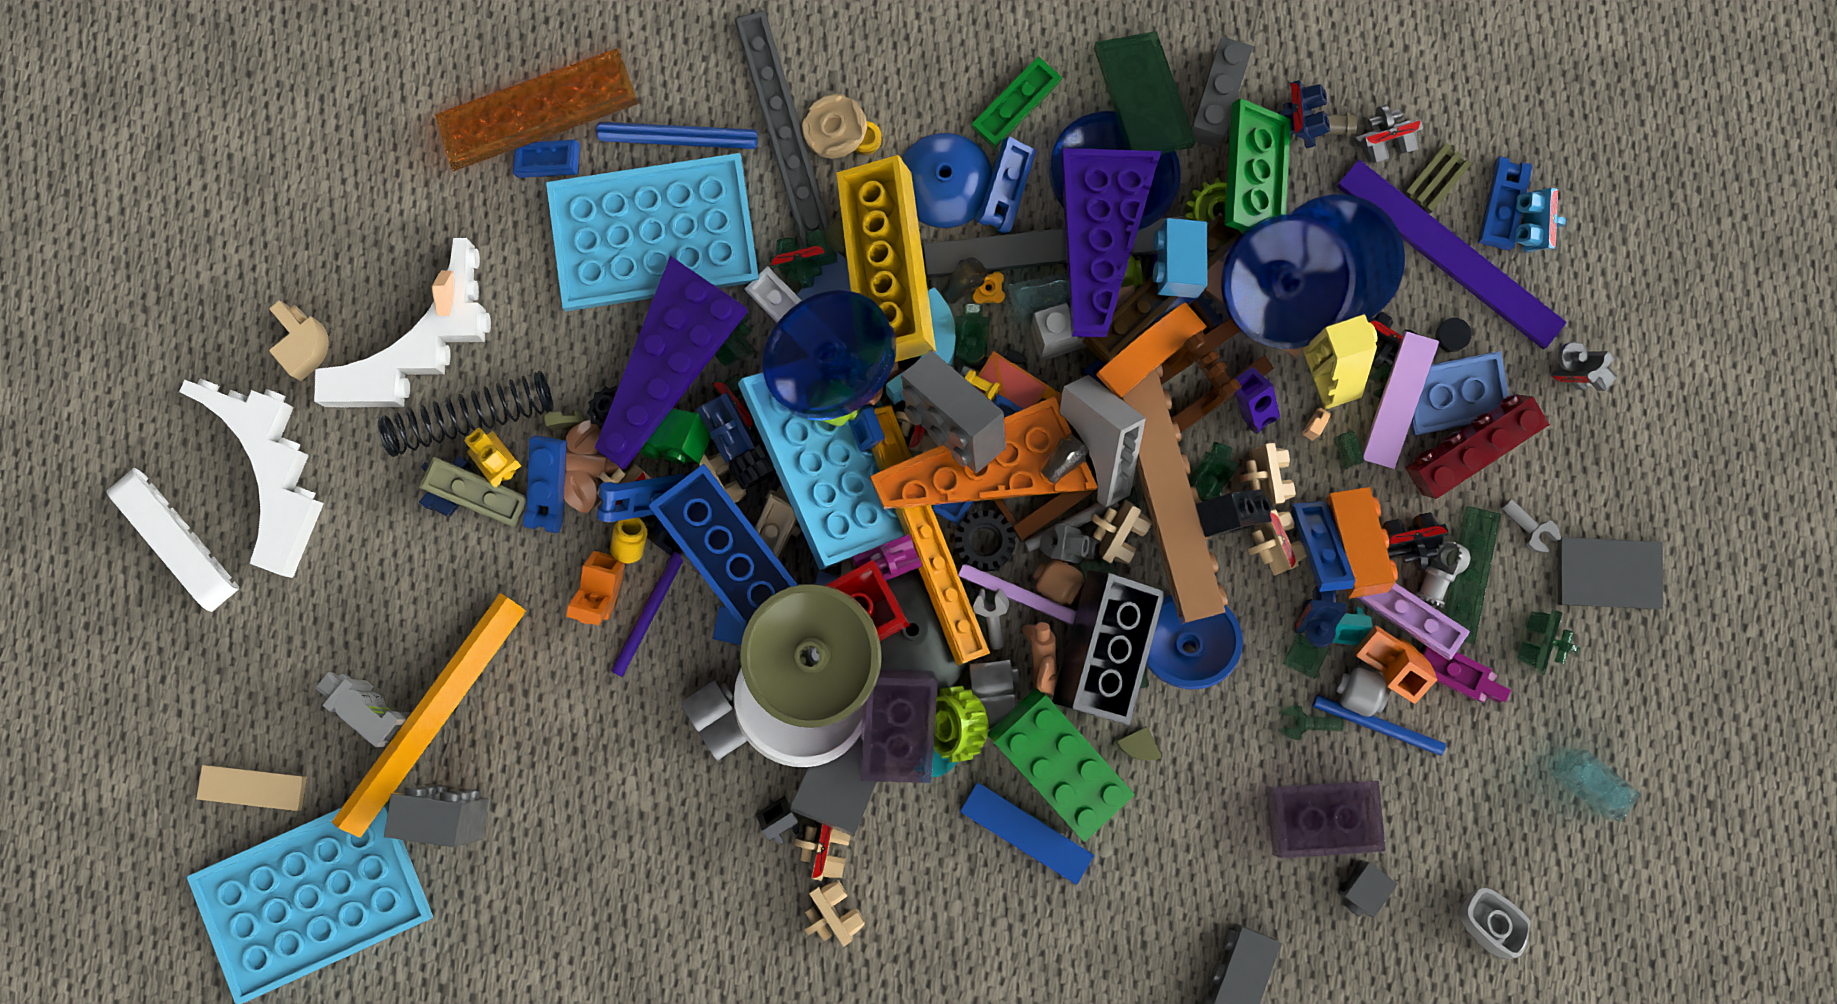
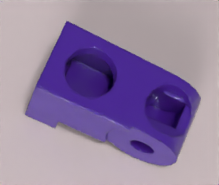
(1256, 400)

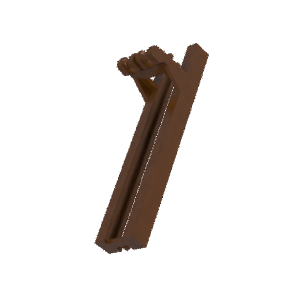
(1195, 349)

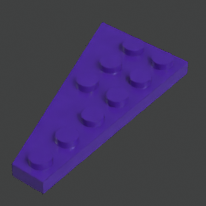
(1102, 216)
(676, 342)

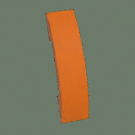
(1150, 350)

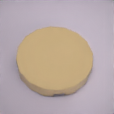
(834, 126)

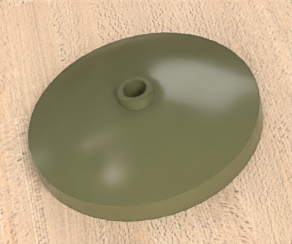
(780, 662)

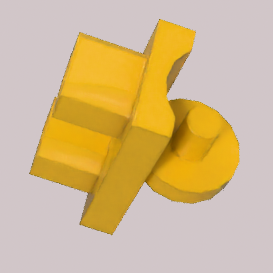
(491, 456)

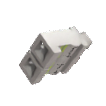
(361, 708)

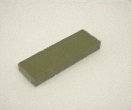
(472, 491)

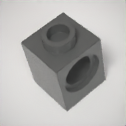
(1366, 889)

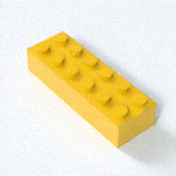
(887, 249)

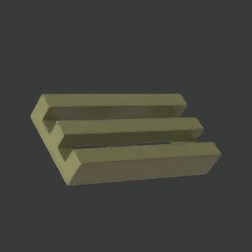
(1455, 158)

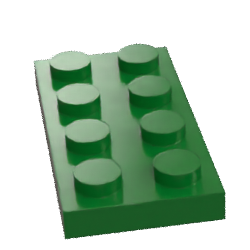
(1256, 165)

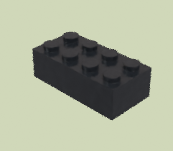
(1108, 646)

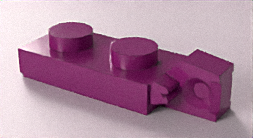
(1466, 677)

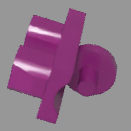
(892, 557)

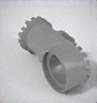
(1440, 574)

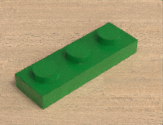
(1016, 102)

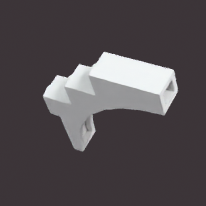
(422, 351)
(277, 464)

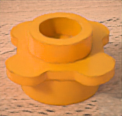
(995, 294)

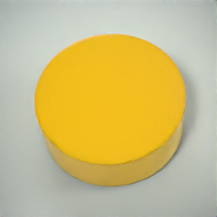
(871, 141)

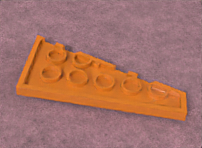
(1015, 472)

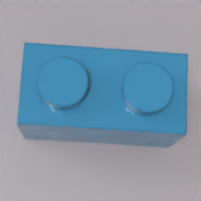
(1181, 258)

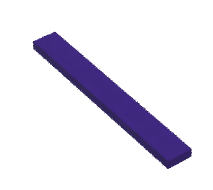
(1456, 257)

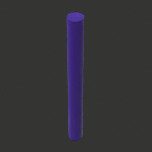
(647, 614)

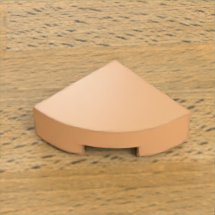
(443, 293)
(1316, 424)

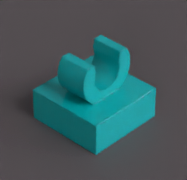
(1353, 628)

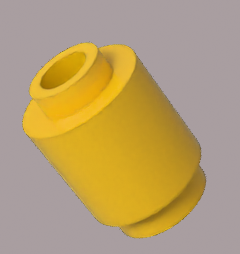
(628, 540)

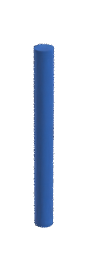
(1380, 725)

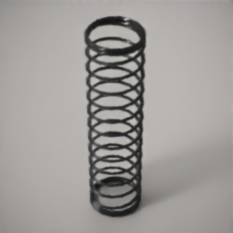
(541, 387)

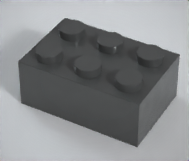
(953, 412)
(436, 816)

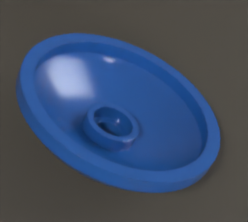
(952, 199)
(1216, 646)

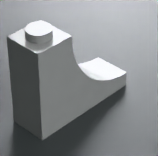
(1052, 333)
(1110, 433)

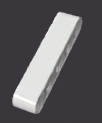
(171, 540)

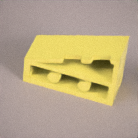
(1342, 360)

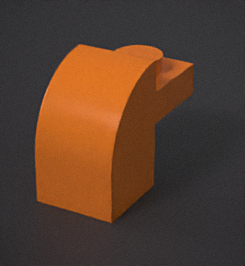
(597, 590)
(1401, 663)

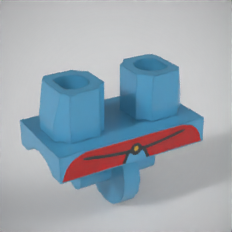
(1539, 220)

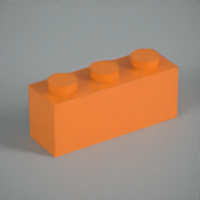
(1363, 540)

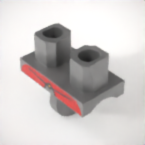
(1403, 134)

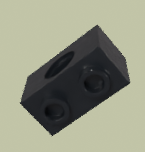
(1234, 512)

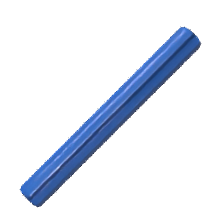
(677, 135)

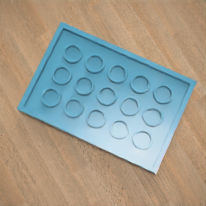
(624, 225)
(823, 478)
(306, 902)

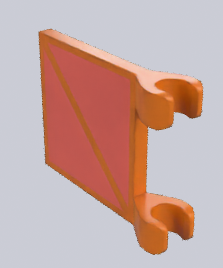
(1016, 383)

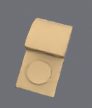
(303, 346)

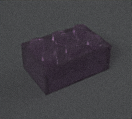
(899, 728)
(1326, 818)

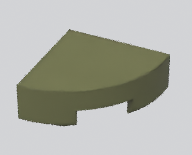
(556, 421)
(1140, 745)

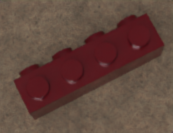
(1477, 445)

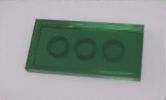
(1144, 93)

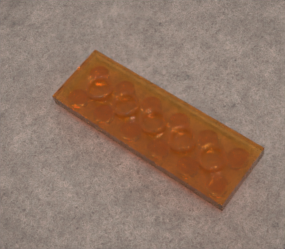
(536, 109)

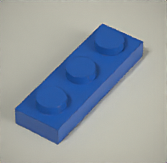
(1323, 546)

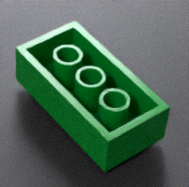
(1060, 764)

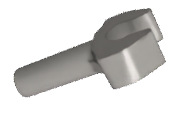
(1532, 527)
(992, 615)

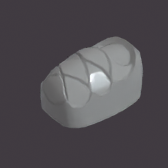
(1495, 923)

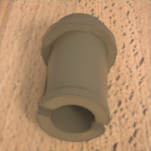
(1343, 124)

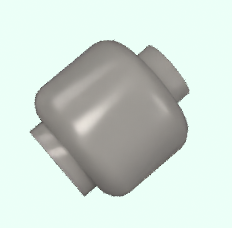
(1363, 691)

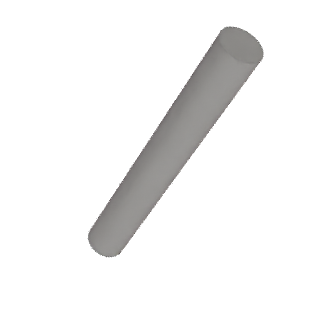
(1074, 521)

